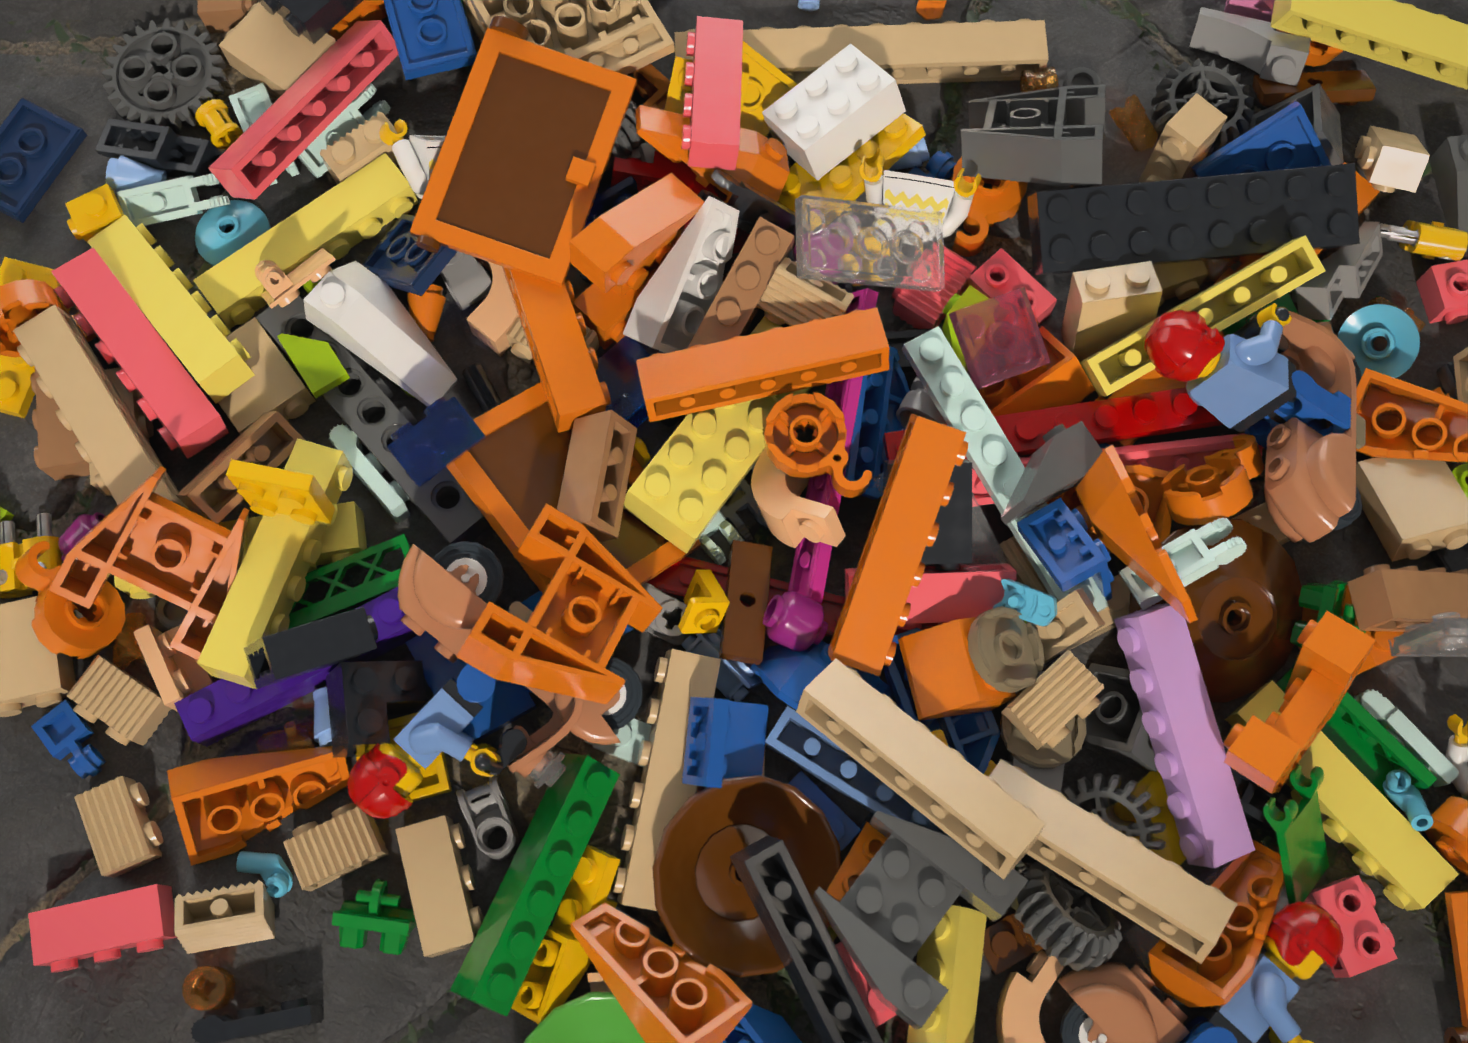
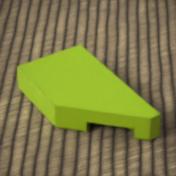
(315, 363)

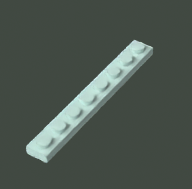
(988, 446)

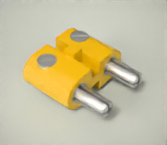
(1428, 239)
(11, 551)

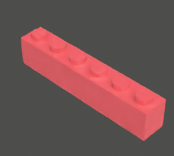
(305, 110)
(140, 352)

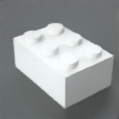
(834, 111)

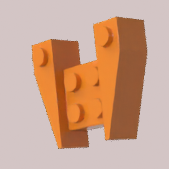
(625, 250)
(162, 552)
(574, 621)
(1321, 677)

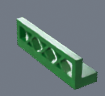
(351, 597)
(1369, 743)

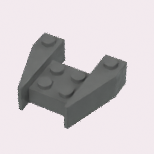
(1038, 136)
(901, 903)

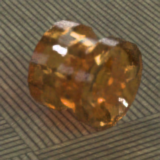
(1038, 80)
(219, 988)

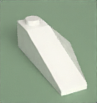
(686, 281)
(376, 327)

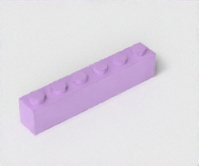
(1184, 736)

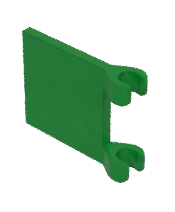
(1300, 835)

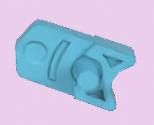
(1033, 604)

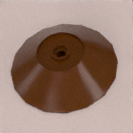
(1263, 594)
(696, 880)

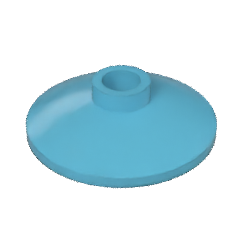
(216, 245)
(1387, 321)

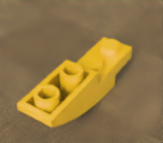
(560, 957)

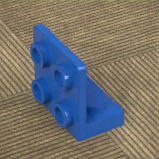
(1066, 548)
(723, 741)

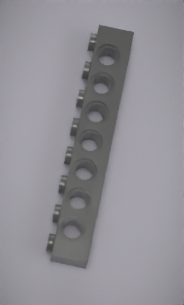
(455, 524)

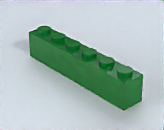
(535, 884)

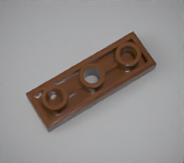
(1340, 86)
(747, 581)

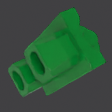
(1324, 598)
(375, 912)

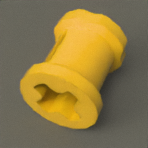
(218, 123)

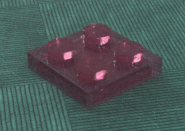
(999, 338)

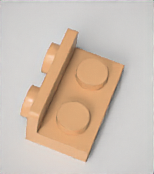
(172, 671)

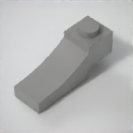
(1253, 44)
(1344, 277)

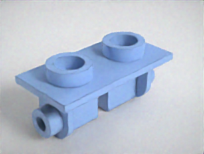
(732, 675)

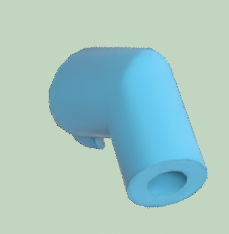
(270, 867)

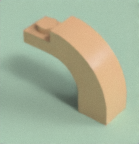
(496, 313)
(787, 513)
(1022, 998)

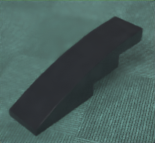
(158, 148)

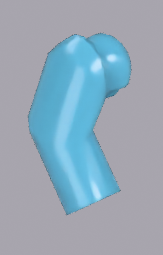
(1408, 798)

